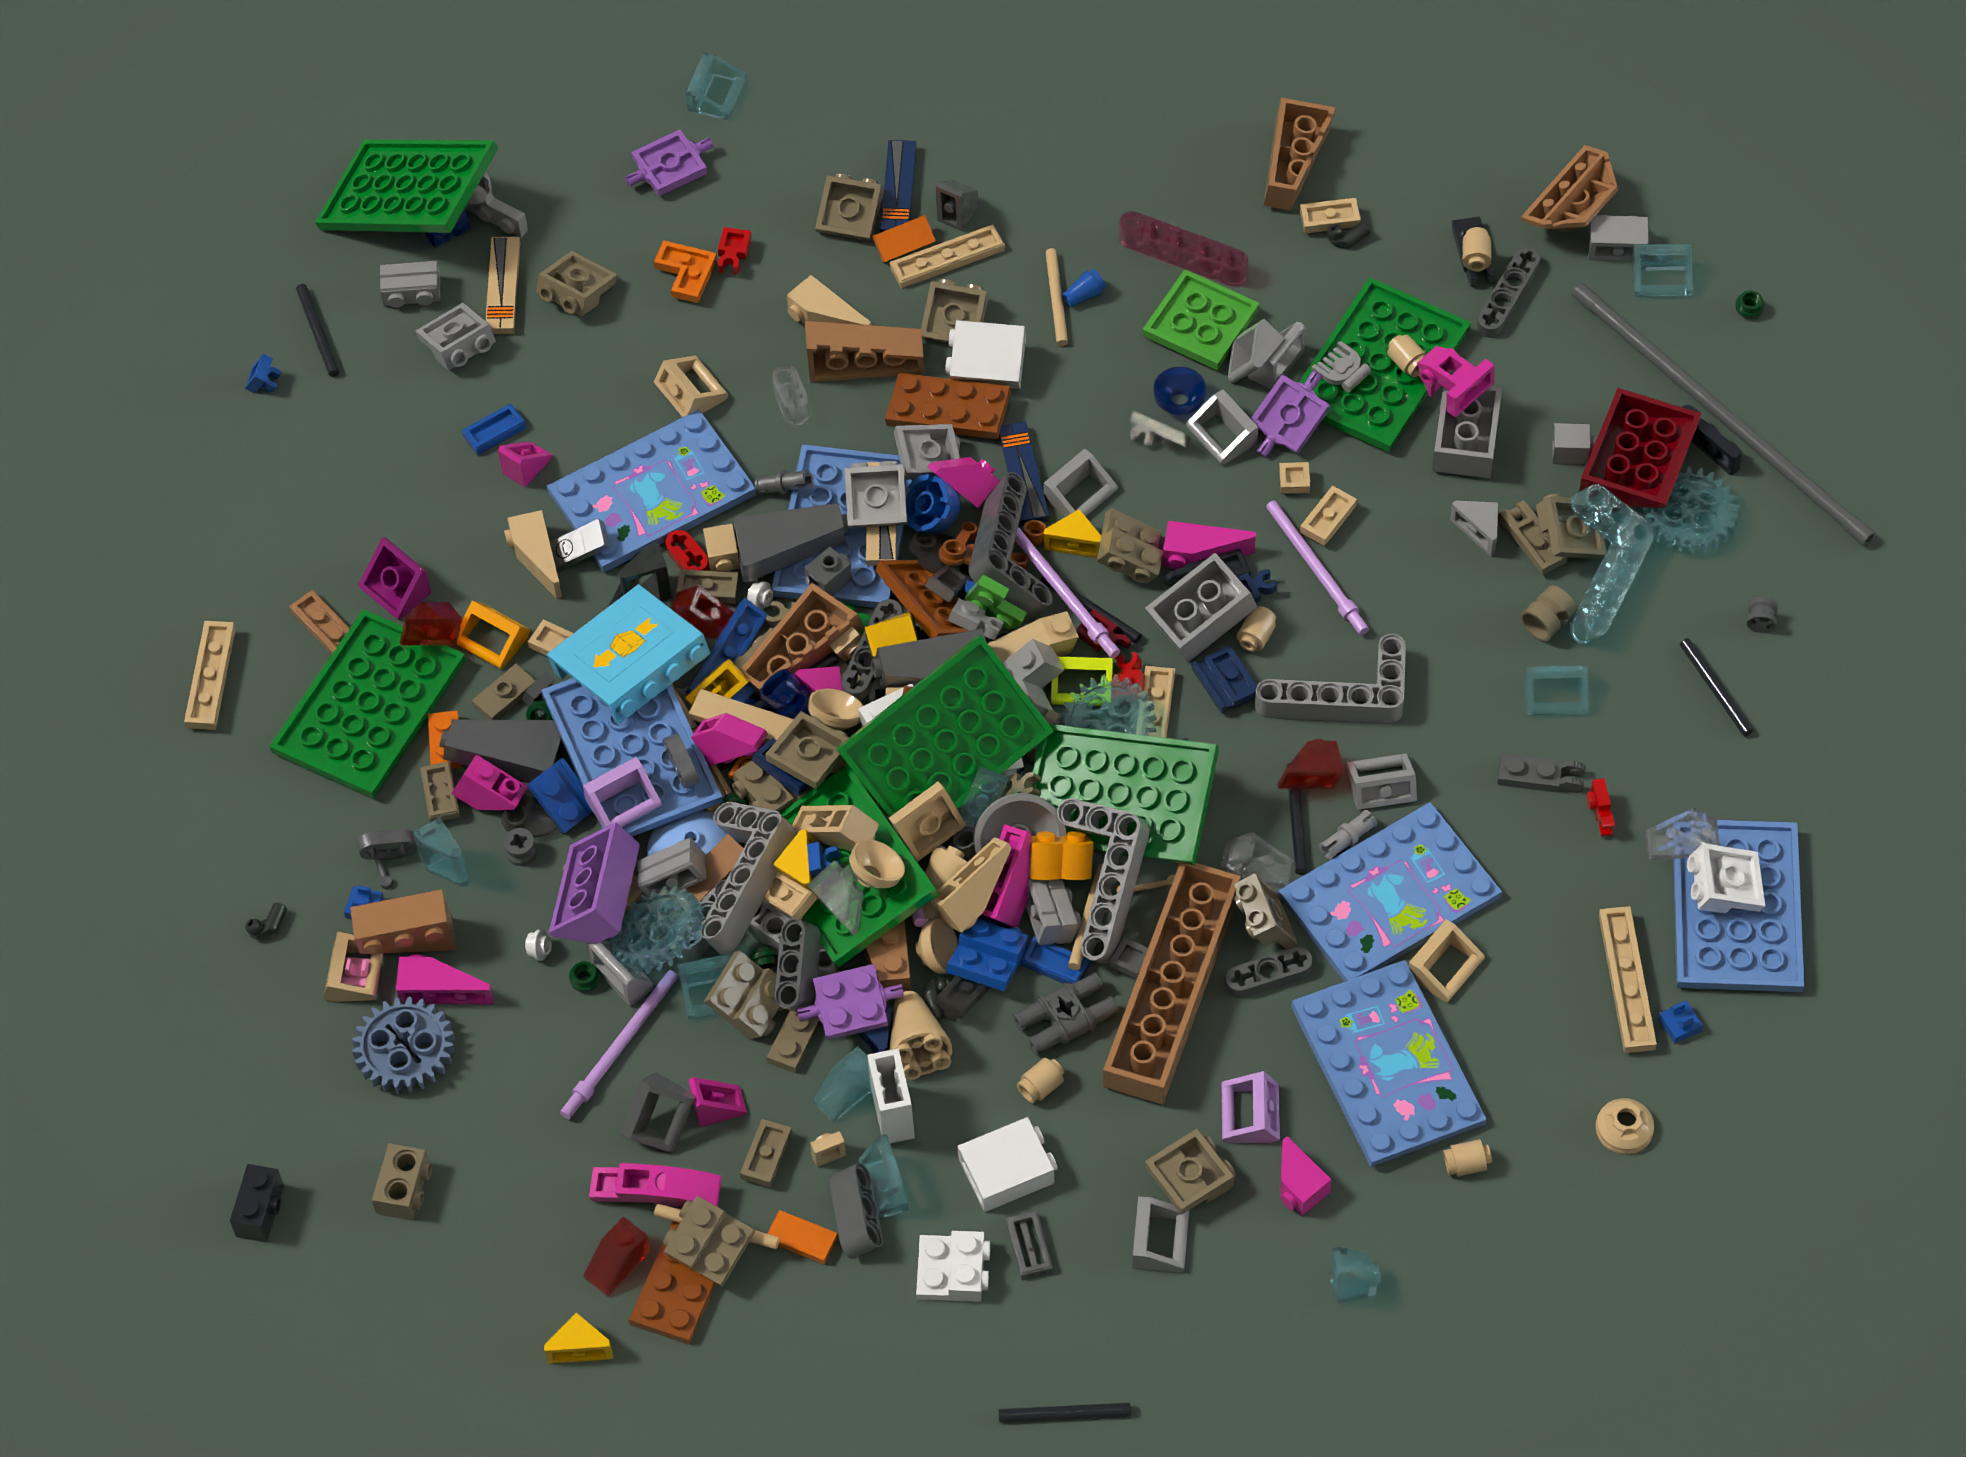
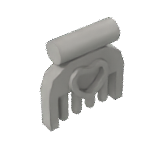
(1345, 369)

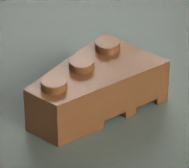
(405, 925)

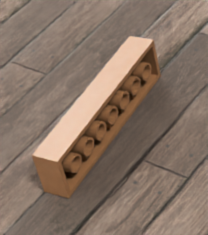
(1171, 983)

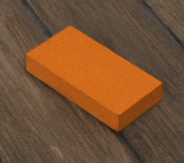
(903, 238)
(803, 1237)

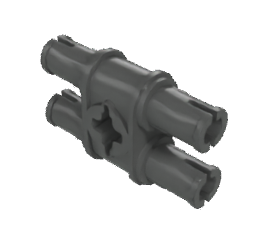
(1062, 1026)

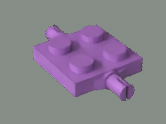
(669, 162)
(1290, 414)
(850, 1002)

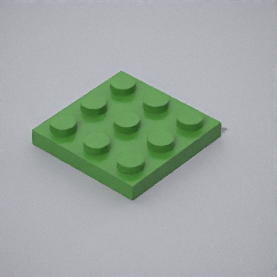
(1200, 319)

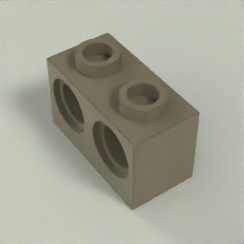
(395, 1181)

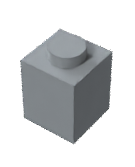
(1571, 443)

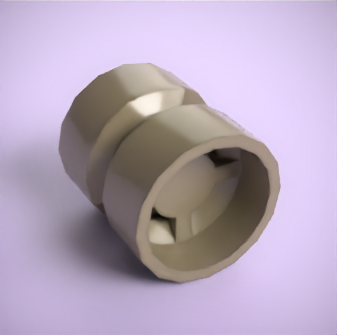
(1548, 613)

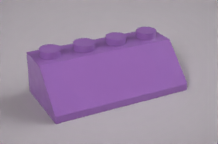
(595, 886)

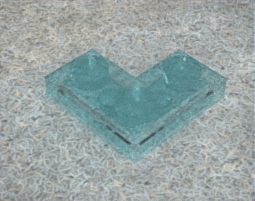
(984, 790)

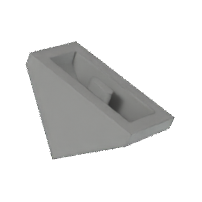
(1478, 522)

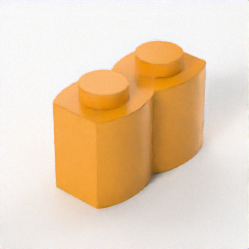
(1061, 856)

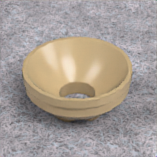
(835, 708)
(879, 860)
(936, 945)
(1623, 1138)

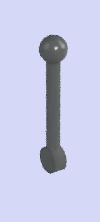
(385, 881)

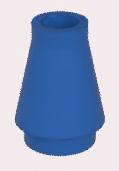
(1085, 287)

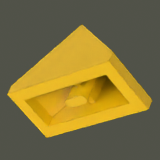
(1073, 536)
(891, 632)
(723, 680)
(794, 859)
(577, 1342)

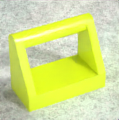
(1079, 663)

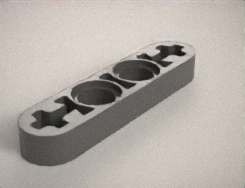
(1506, 291)
(863, 650)

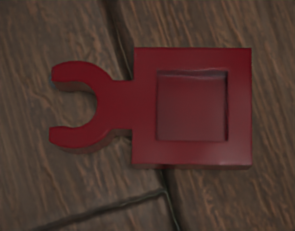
(1118, 639)

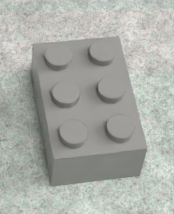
(1468, 441)
(1201, 607)

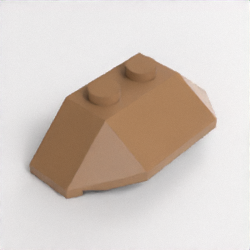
(1575, 193)

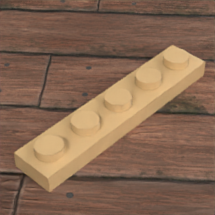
(1627, 979)

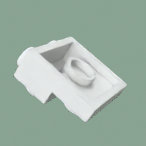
(1726, 879)
(952, 1267)

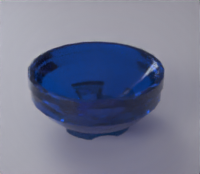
(1179, 381)

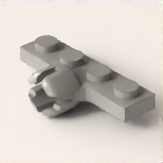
(495, 211)

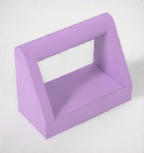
(616, 782)
(1265, 1109)

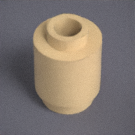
(1476, 249)
(1406, 354)
(1256, 629)
(1041, 1080)
(1467, 1158)

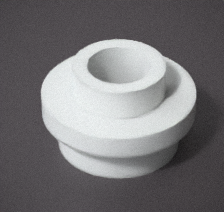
(760, 594)
(538, 945)

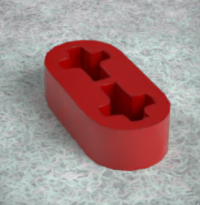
(692, 551)

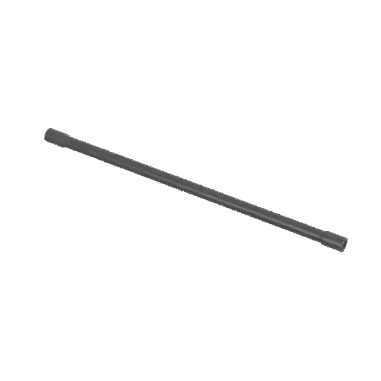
(1851, 523)

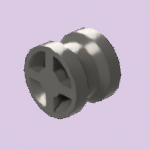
(1762, 614)
(518, 854)

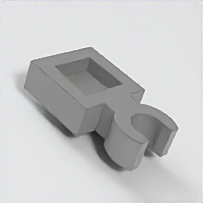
(971, 617)

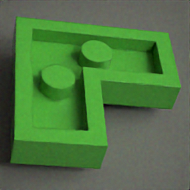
(990, 597)

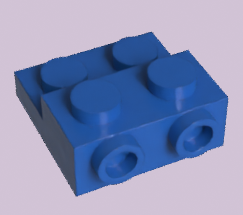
(988, 954)

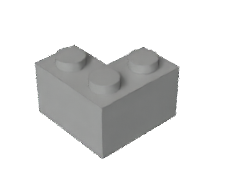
(1034, 668)

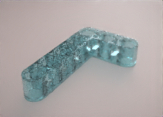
(1629, 540)

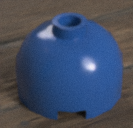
(931, 505)

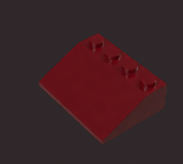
(1640, 449)

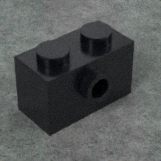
(257, 1203)

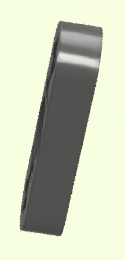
(1275, 960)

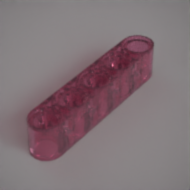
(1183, 248)

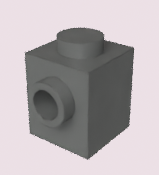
(829, 571)

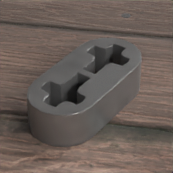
(681, 760)
(386, 844)

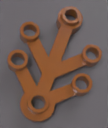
(956, 552)

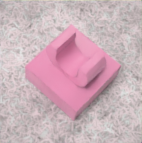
(355, 971)

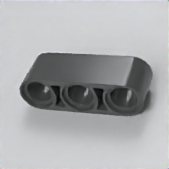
(790, 953)
(855, 1211)

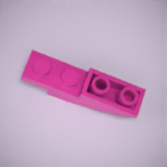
(653, 1184)

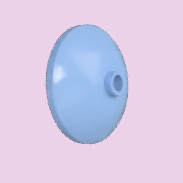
(696, 825)

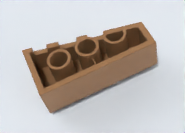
(1295, 146)
(861, 351)
(801, 636)
(890, 958)

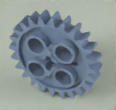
(380, 1061)

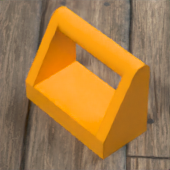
(517, 631)

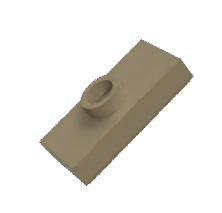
(503, 693)
(438, 786)

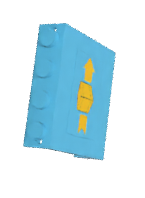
(630, 652)

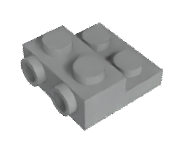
(456, 336)
(925, 444)
(875, 495)

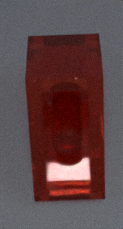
(702, 611)
(431, 625)
(1314, 767)
(617, 1256)

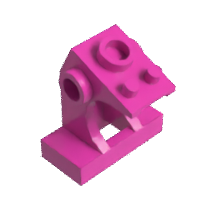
(1463, 385)

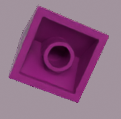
(394, 580)

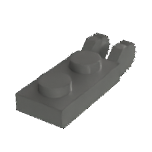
(1540, 773)

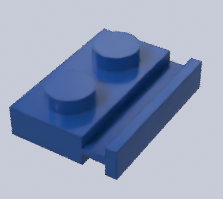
(561, 795)

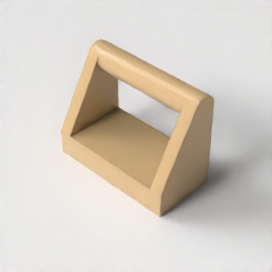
(682, 392)
(1432, 950)
(339, 992)

